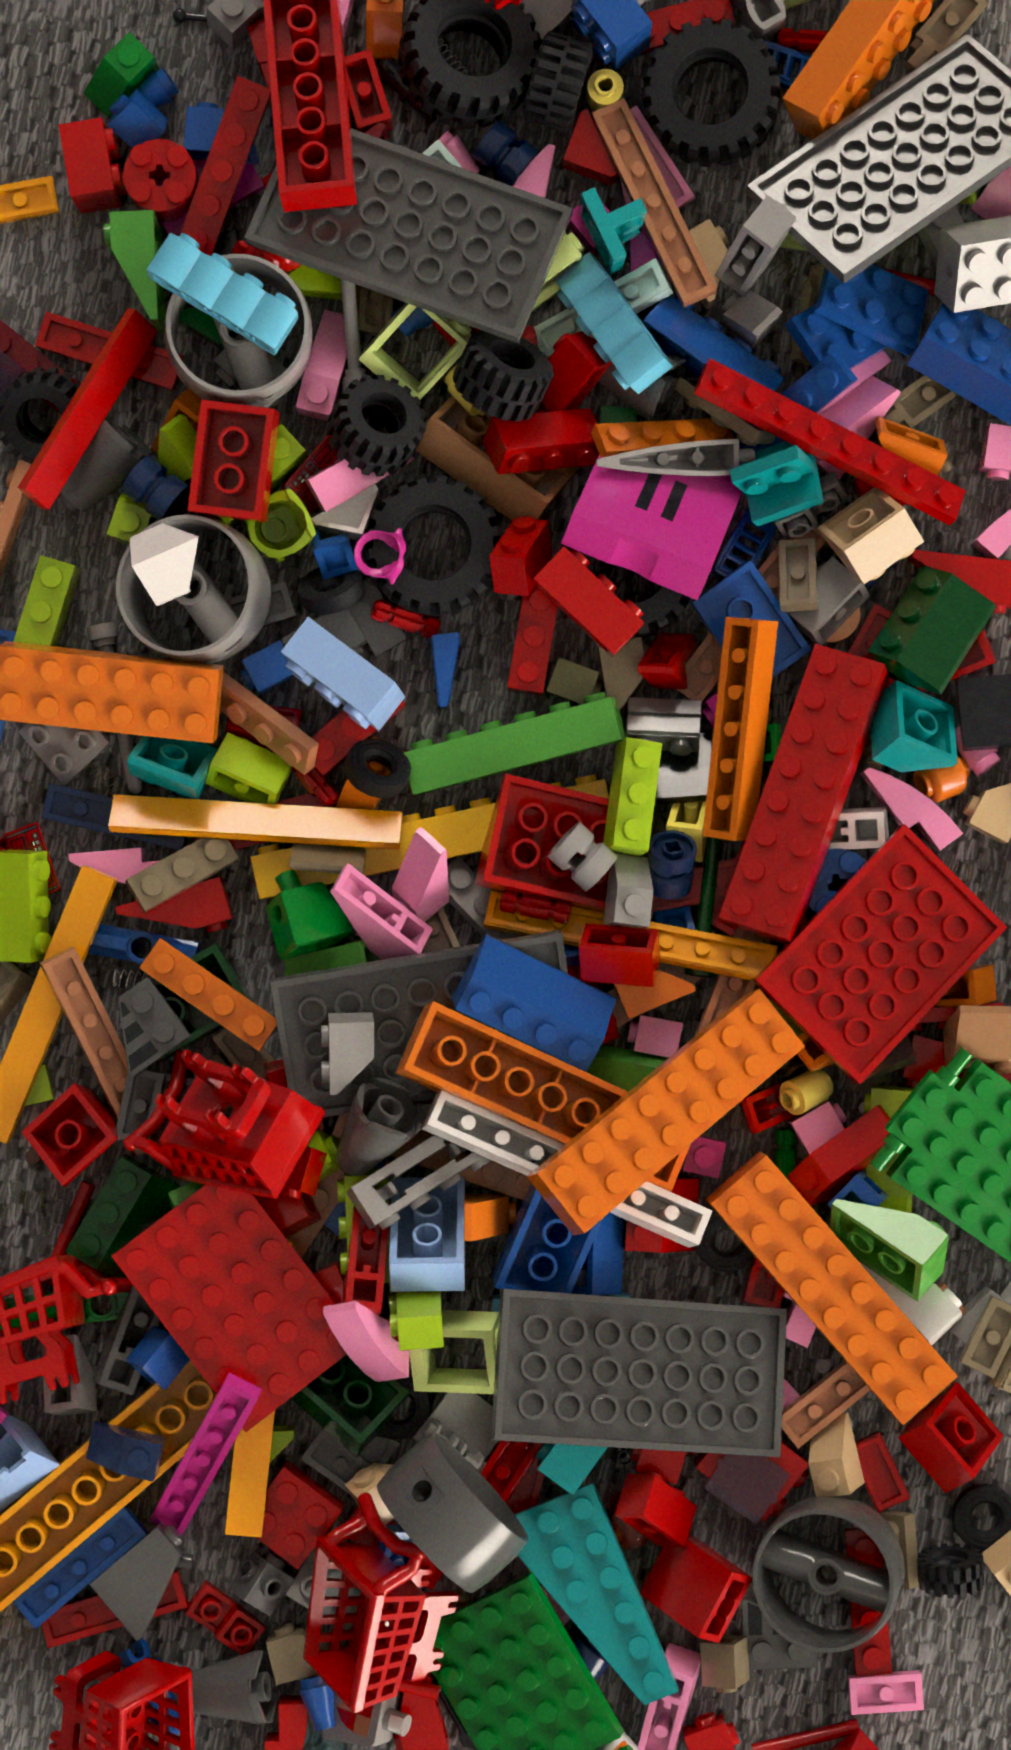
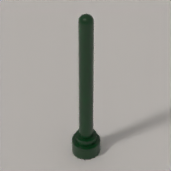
(707, 895)

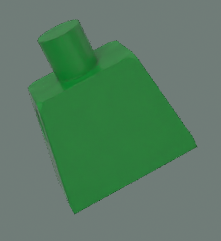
(305, 917)

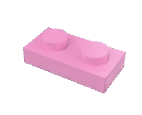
(885, 1692)

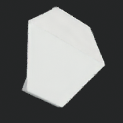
(349, 516)
(164, 561)

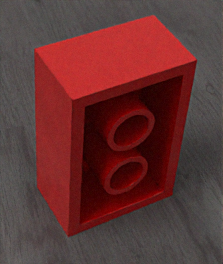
(233, 461)

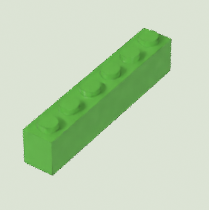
(515, 745)

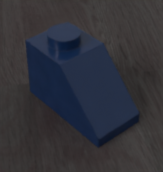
(126, 1450)

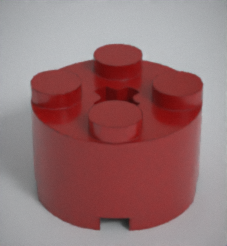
(146, 166)

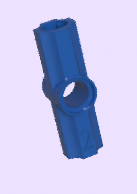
(122, 943)

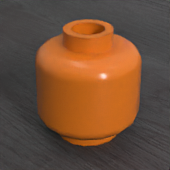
(944, 782)

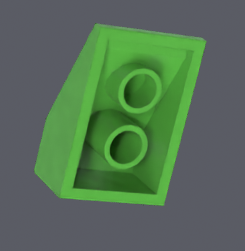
(135, 241)
(892, 1244)

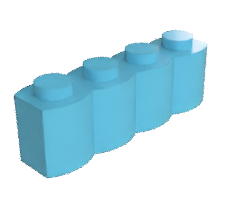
(223, 294)
(613, 323)

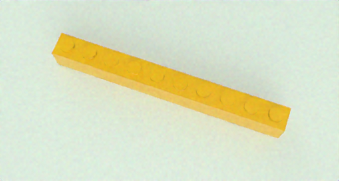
(457, 831)

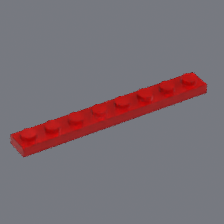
(829, 441)

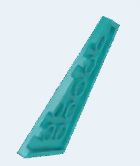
(587, 1574)

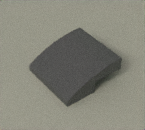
(139, 1099)

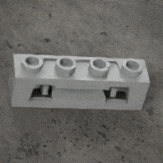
(372, 1203)

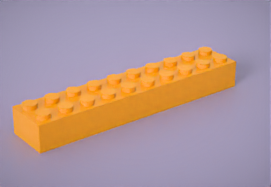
(84, 1495)

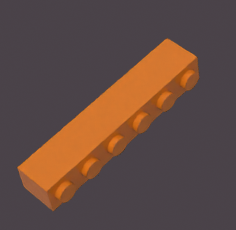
(740, 727)

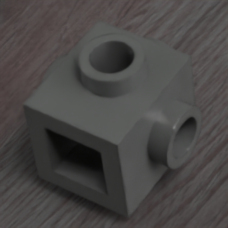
(262, 1581)

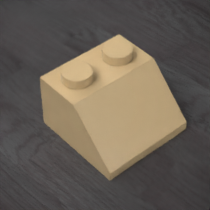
(871, 534)

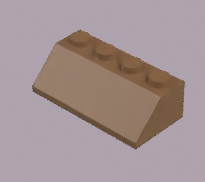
(456, 446)
(983, 1033)

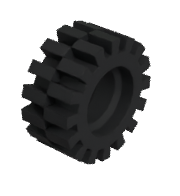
(950, 1570)

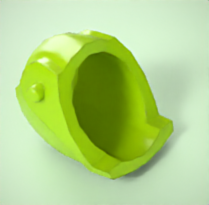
(286, 527)

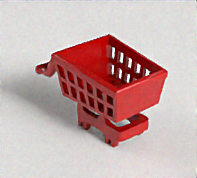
(256, 1142)
(69, 1288)
(380, 1639)
(119, 1706)

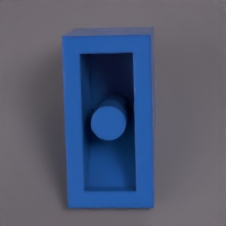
(201, 130)

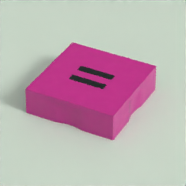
(654, 524)

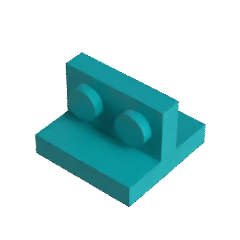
(611, 229)
(779, 482)

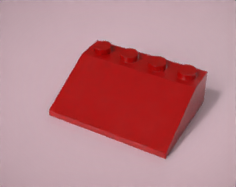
(524, 830)

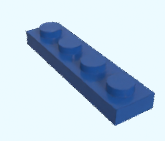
(816, 388)
(80, 1567)

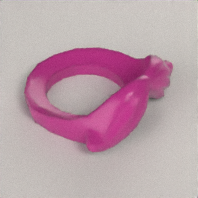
(395, 541)

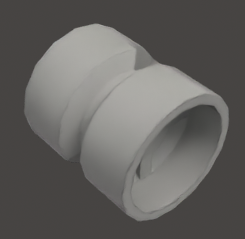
(595, 859)

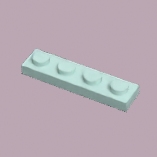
(640, 288)

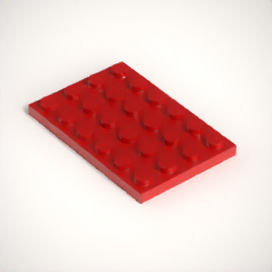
(880, 954)
(234, 1295)

